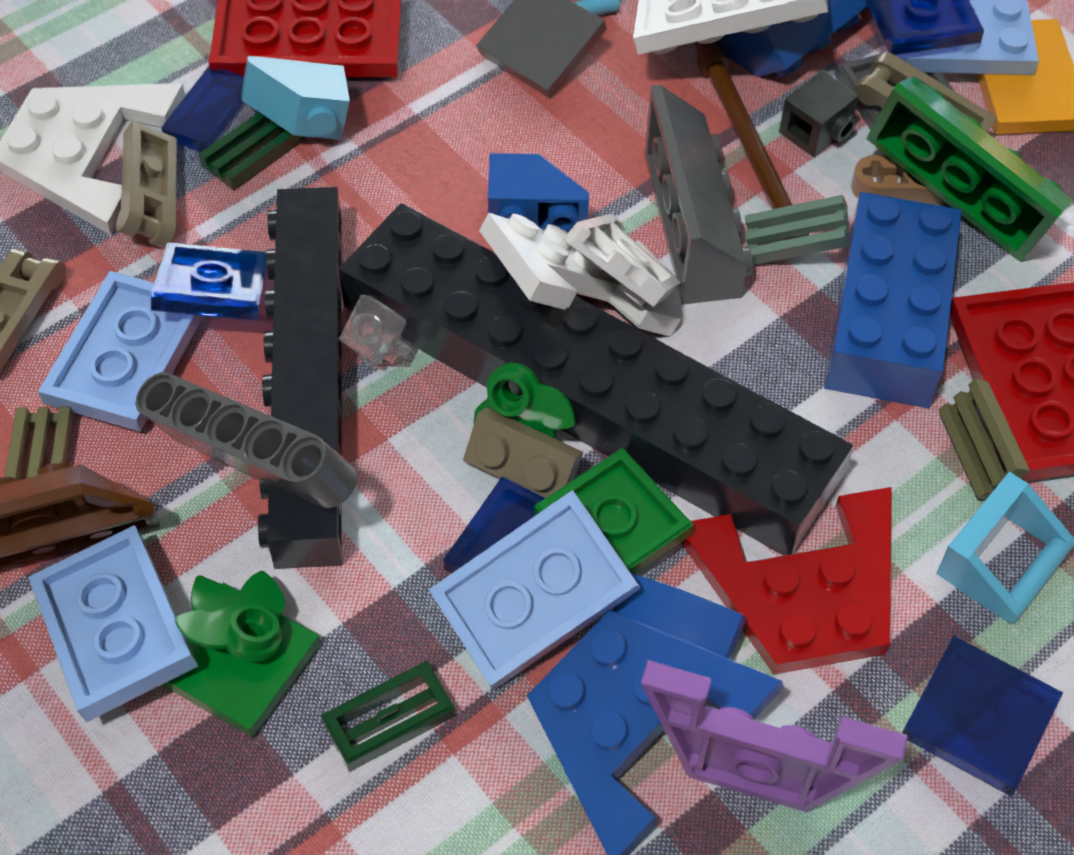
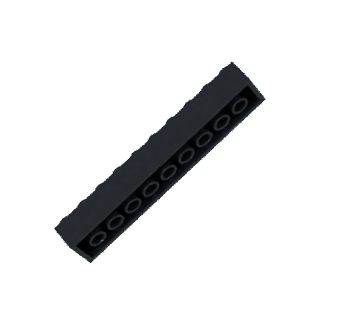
(627, 390)

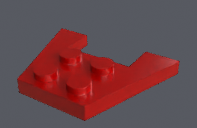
(812, 603)

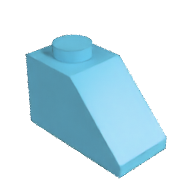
(298, 95)

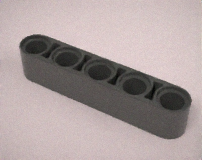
(247, 439)

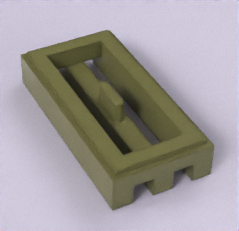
(40, 422)
(976, 445)

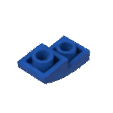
(684, 616)

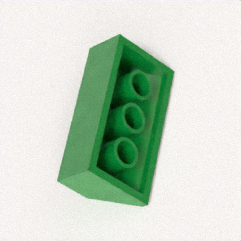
(967, 167)

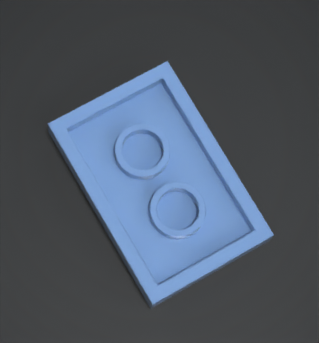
(1005, 47)
(116, 351)
(533, 589)
(111, 623)

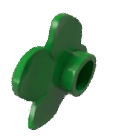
(539, 406)
(233, 619)

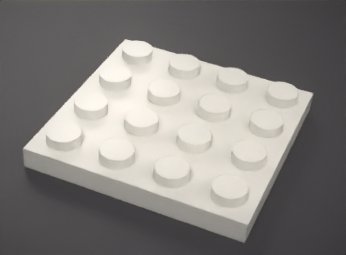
(671, 23)

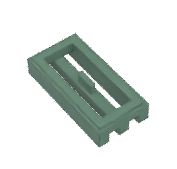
(797, 223)

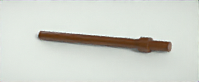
(714, 66)

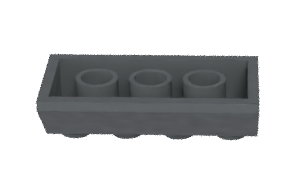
(694, 201)

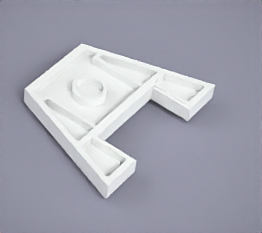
(65, 134)
(555, 271)

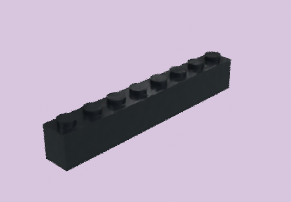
(305, 364)

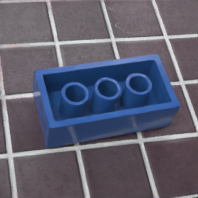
(894, 300)

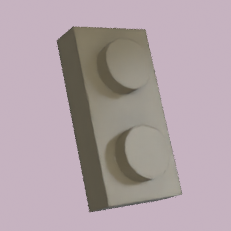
(520, 453)

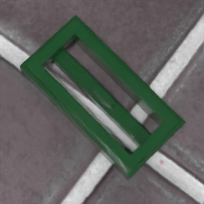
(247, 142)
(398, 734)

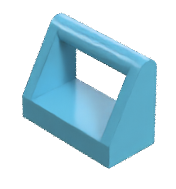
(964, 569)

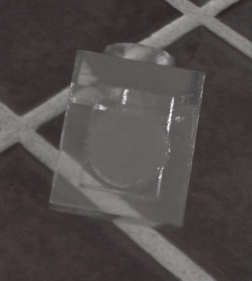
(376, 333)

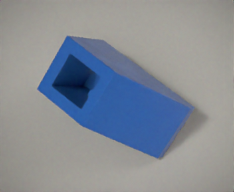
(534, 190)

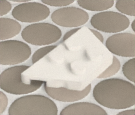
(630, 262)

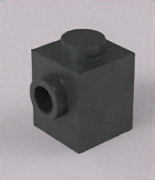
(819, 114)

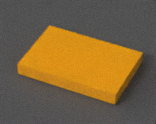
(1039, 100)

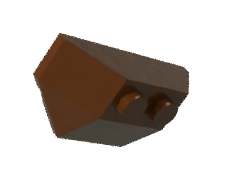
(65, 511)

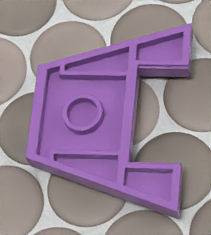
(759, 758)

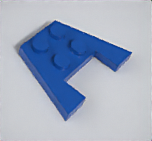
(604, 719)

